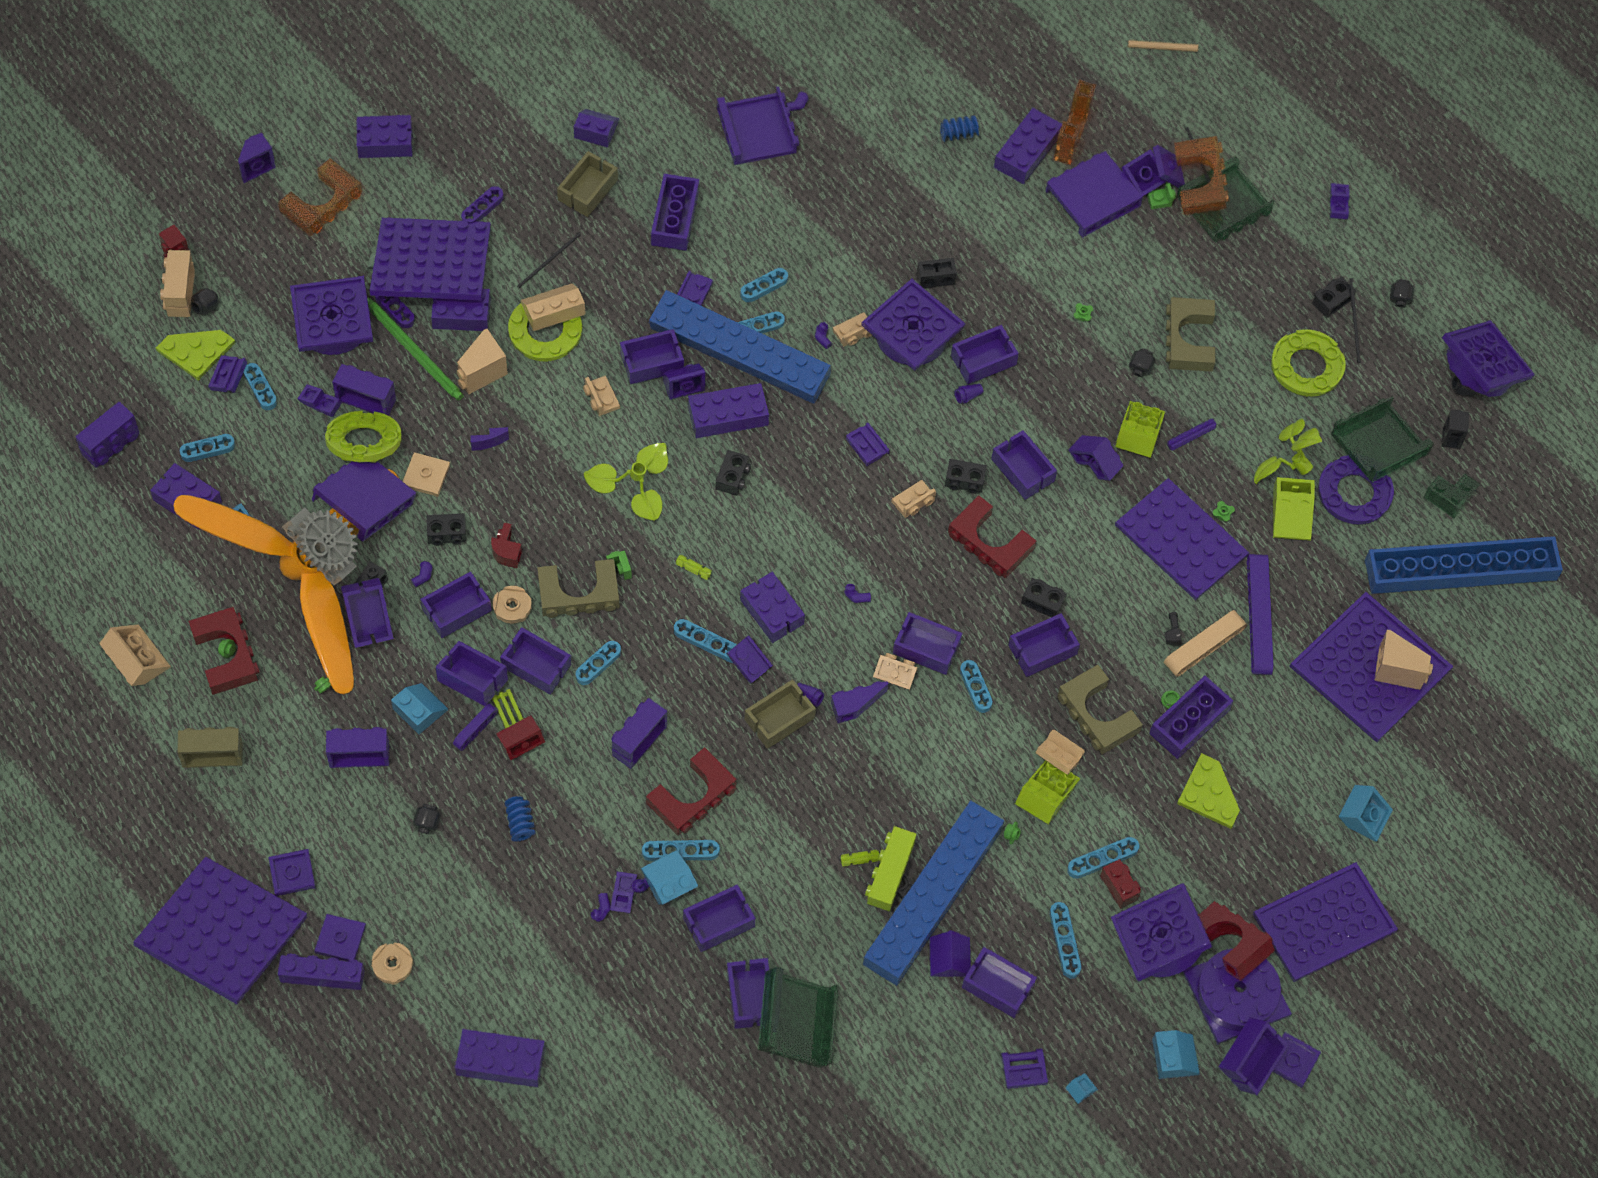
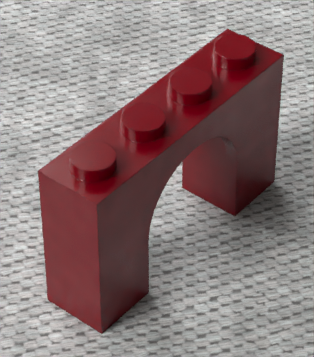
(1001, 559)
(240, 669)
(681, 815)
(1252, 948)

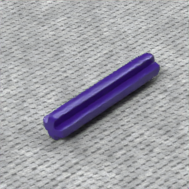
(1191, 434)

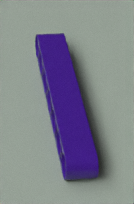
(1260, 614)

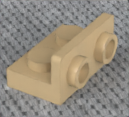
(851, 330)
(601, 395)
(914, 498)
(895, 671)
(1060, 752)

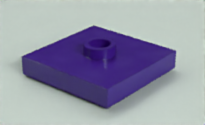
(1168, 166)
(291, 872)
(340, 938)
(1296, 1061)

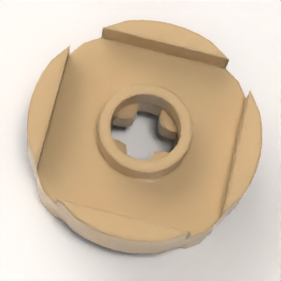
(515, 614)
(390, 952)

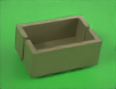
(587, 184)
(779, 714)
(210, 747)

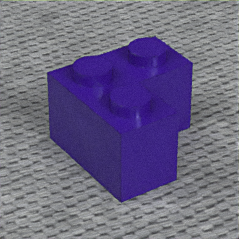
(1098, 455)

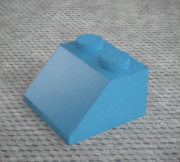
(418, 707)
(1366, 811)
(669, 877)
(1175, 1054)

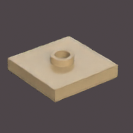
(426, 474)

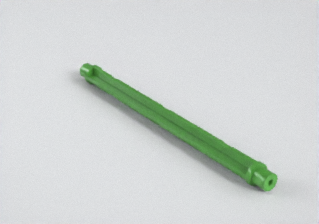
(416, 352)

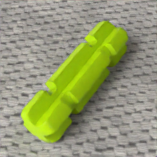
(693, 567)
(859, 857)

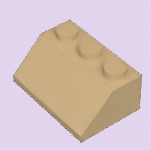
(554, 306)
(134, 654)

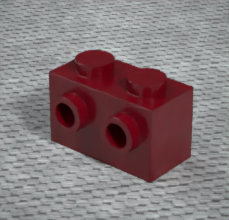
(172, 240)
(519, 736)
(1120, 883)

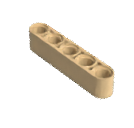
(1205, 642)

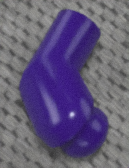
(799, 103)
(820, 335)
(425, 574)
(855, 596)
(639, 885)
(603, 910)

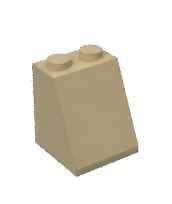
(481, 363)
(1402, 662)

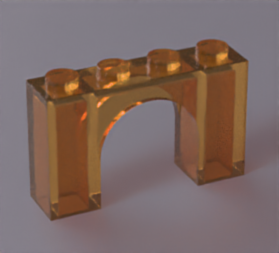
(1072, 129)
(1212, 195)
(313, 218)

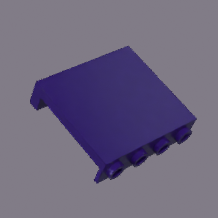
(757, 127)
(1095, 193)
(365, 495)

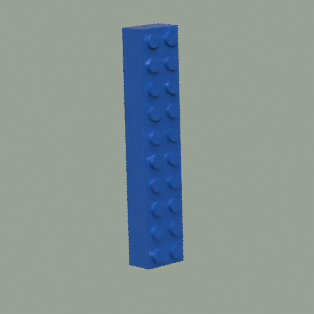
(741, 347)
(1463, 565)
(933, 893)

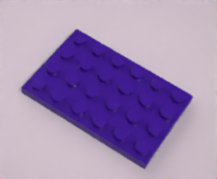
(1181, 539)
(1325, 921)

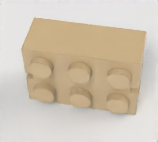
(178, 283)

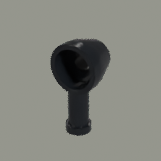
(1173, 635)

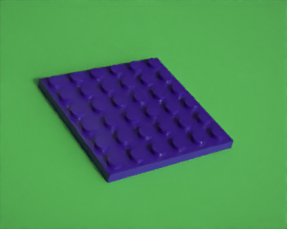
(430, 259)
(1344, 667)
(220, 930)

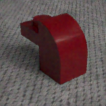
(504, 550)

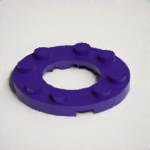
(1332, 501)

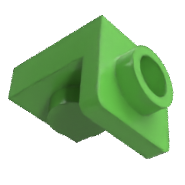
(1162, 197)
(621, 563)

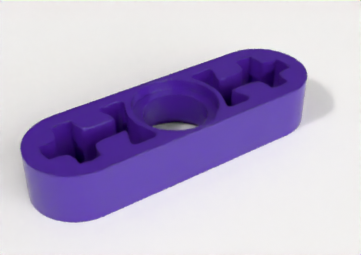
(483, 199)
(396, 315)
(471, 731)

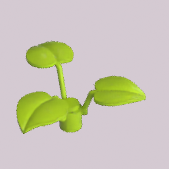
(651, 458)
(1299, 460)

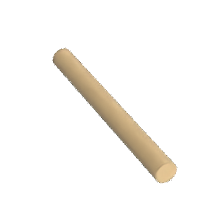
(1163, 46)

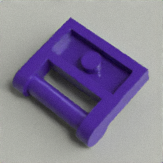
(1024, 1075)

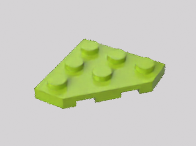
(196, 350)
(1210, 793)

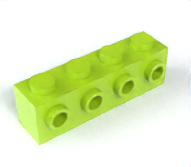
(891, 869)

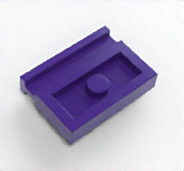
(695, 288)
(227, 374)
(867, 444)
(749, 659)

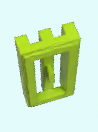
(502, 696)

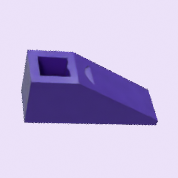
(853, 703)

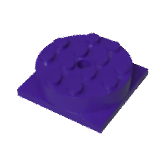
(320, 302)
(917, 310)
(1485, 359)
(1162, 934)
(1228, 1009)

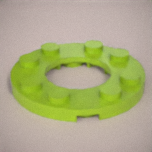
(1314, 341)
(542, 350)
(353, 420)

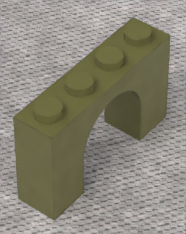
(1180, 353)
(556, 602)
(1103, 734)

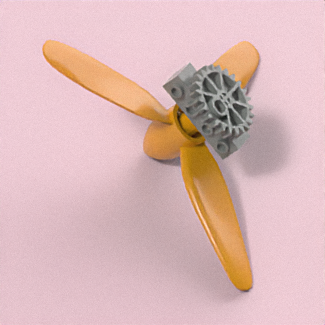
(317, 557)

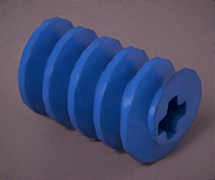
(959, 127)
(519, 818)

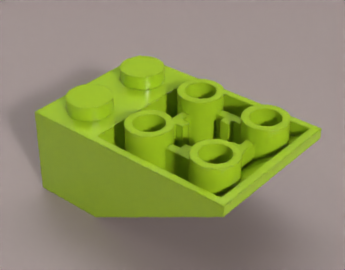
(1140, 429)
(1293, 508)
(1046, 792)

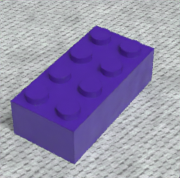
(1027, 146)
(675, 212)
(728, 410)
(1191, 717)
(500, 1058)

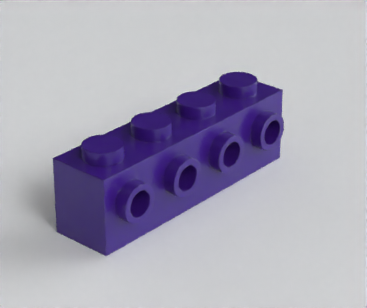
(321, 972)

